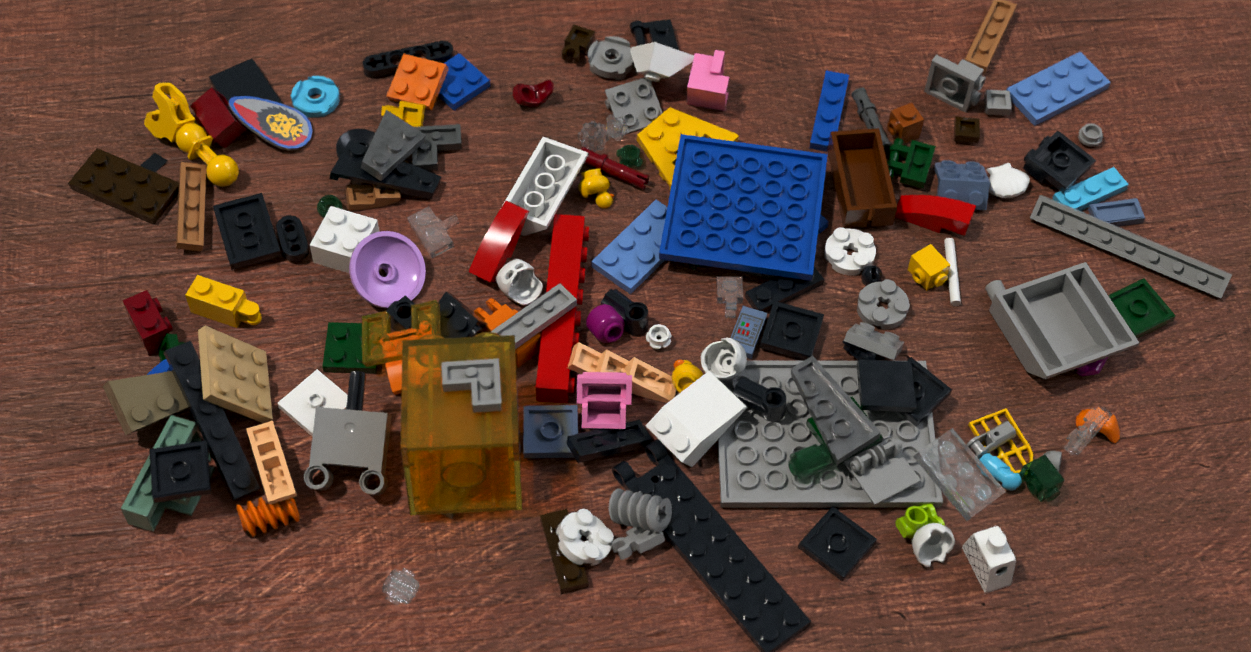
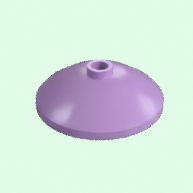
(398, 258)

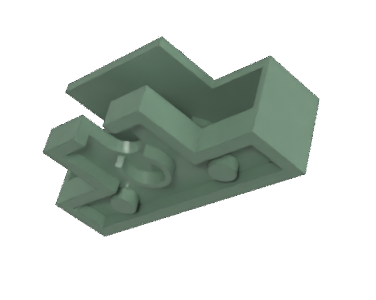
(139, 506)

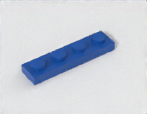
(829, 109)

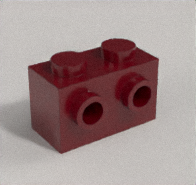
(217, 118)
(147, 321)

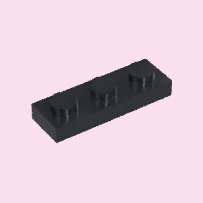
(781, 290)
(608, 442)

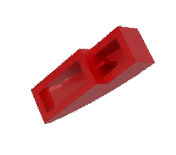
(936, 212)
(499, 241)

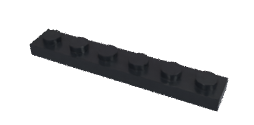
(212, 423)

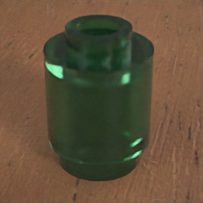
(809, 461)

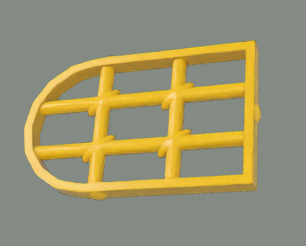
(1014, 450)

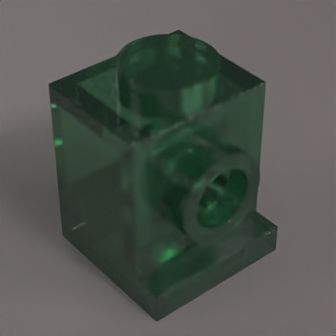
(1042, 478)

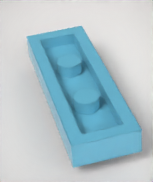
(1093, 190)

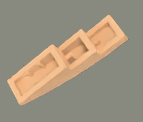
(646, 379)
(271, 462)

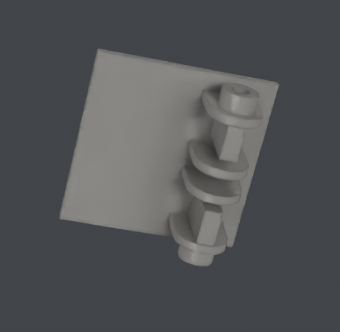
(634, 103)
(882, 470)

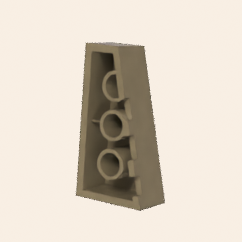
(145, 400)

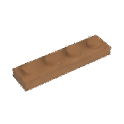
(990, 33)
(191, 206)

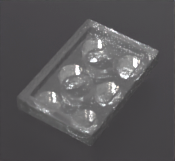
(959, 474)

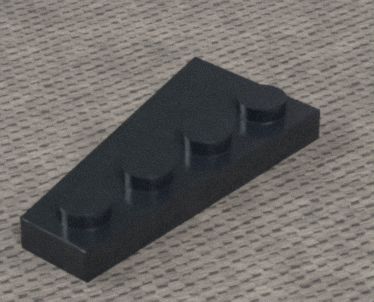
(405, 177)

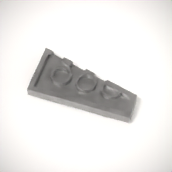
(833, 411)

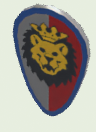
(273, 121)

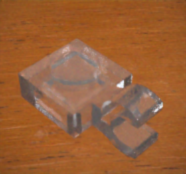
(730, 292)

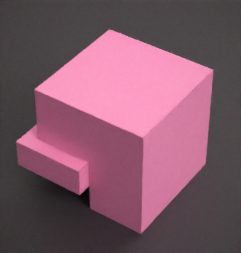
(706, 82)
(604, 399)

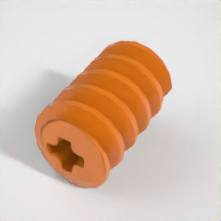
(266, 513)

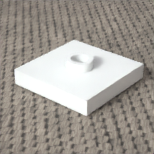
(309, 394)

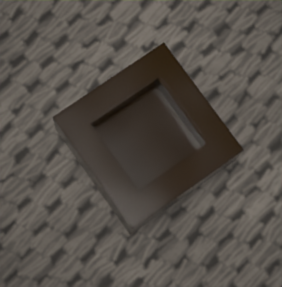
(966, 129)

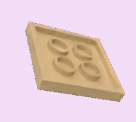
(234, 375)

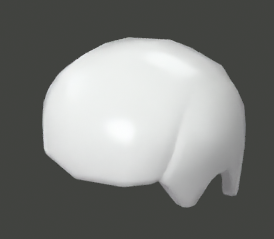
(932, 543)

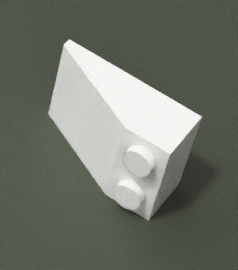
(696, 418)

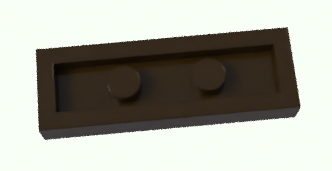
(568, 574)

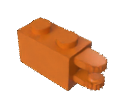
(499, 316)

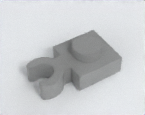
(636, 539)

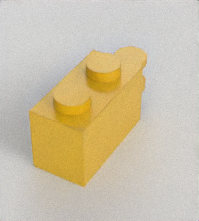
(221, 303)

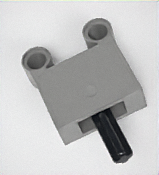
(350, 440)

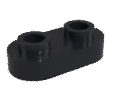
(293, 240)

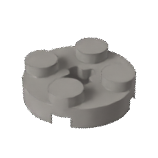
(611, 68)
(879, 316)

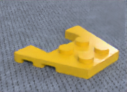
(662, 138)

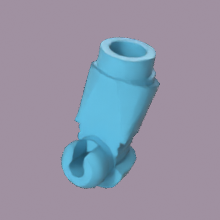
(1001, 472)

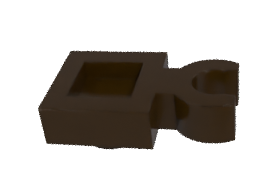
(577, 41)

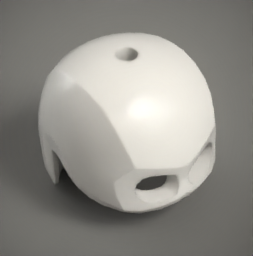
(519, 282)
(719, 353)

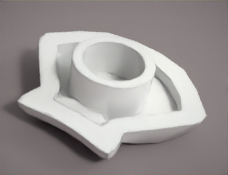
(1007, 181)

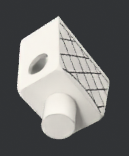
(990, 553)

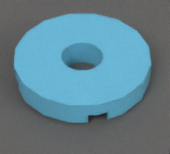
(315, 107)

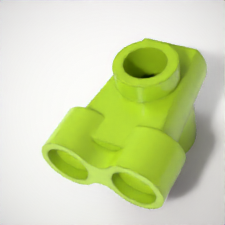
(916, 518)

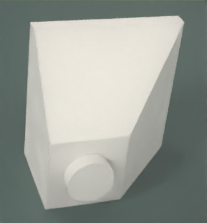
(659, 60)

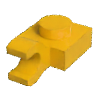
(407, 111)

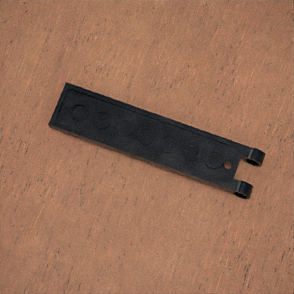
(718, 554)

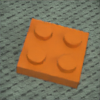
(417, 81)

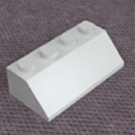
(546, 182)

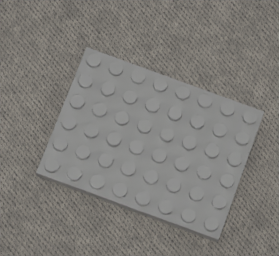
(757, 451)

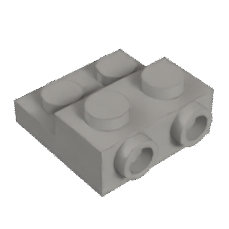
(955, 83)

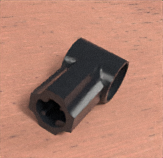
(634, 313)
(761, 397)

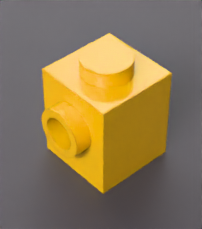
(928, 267)

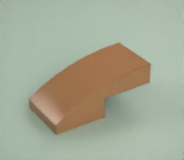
(368, 197)

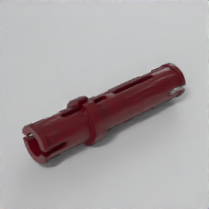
(616, 169)

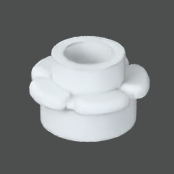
(658, 331)

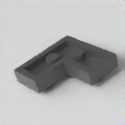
(437, 139)

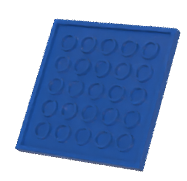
(744, 207)

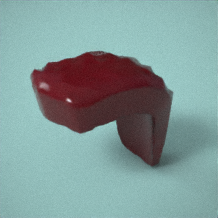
(533, 94)

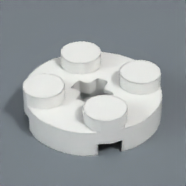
(853, 239)
(585, 524)

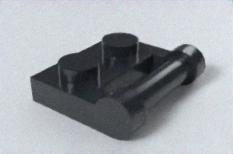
(659, 32)

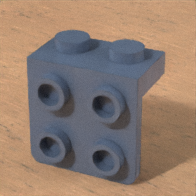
(963, 182)

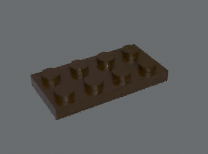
(125, 186)

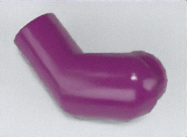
(1092, 368)

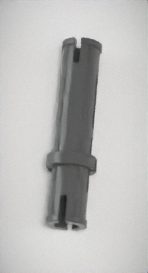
(867, 112)

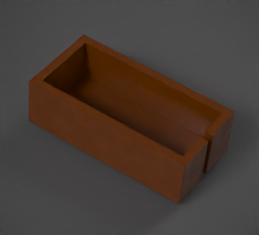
(861, 178)

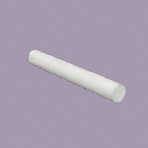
(953, 281)

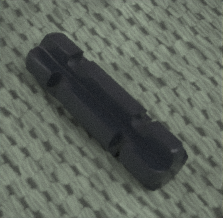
(858, 352)

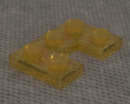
(382, 346)

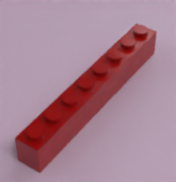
(559, 338)

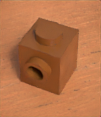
(905, 123)

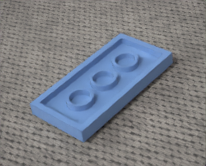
(1057, 88)
(635, 250)

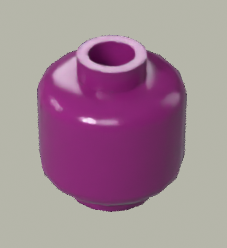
(605, 323)

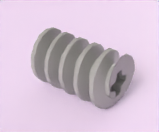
(640, 510)

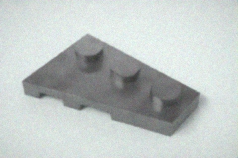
(391, 146)

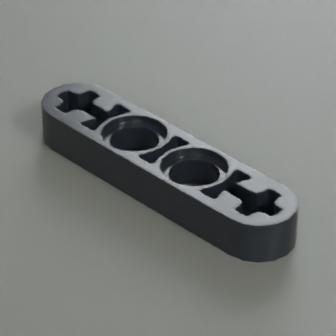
(386, 57)

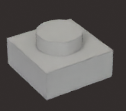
(997, 102)

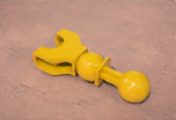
(177, 124)

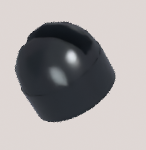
(866, 277)

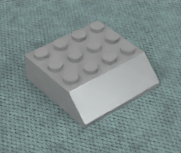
(1061, 322)

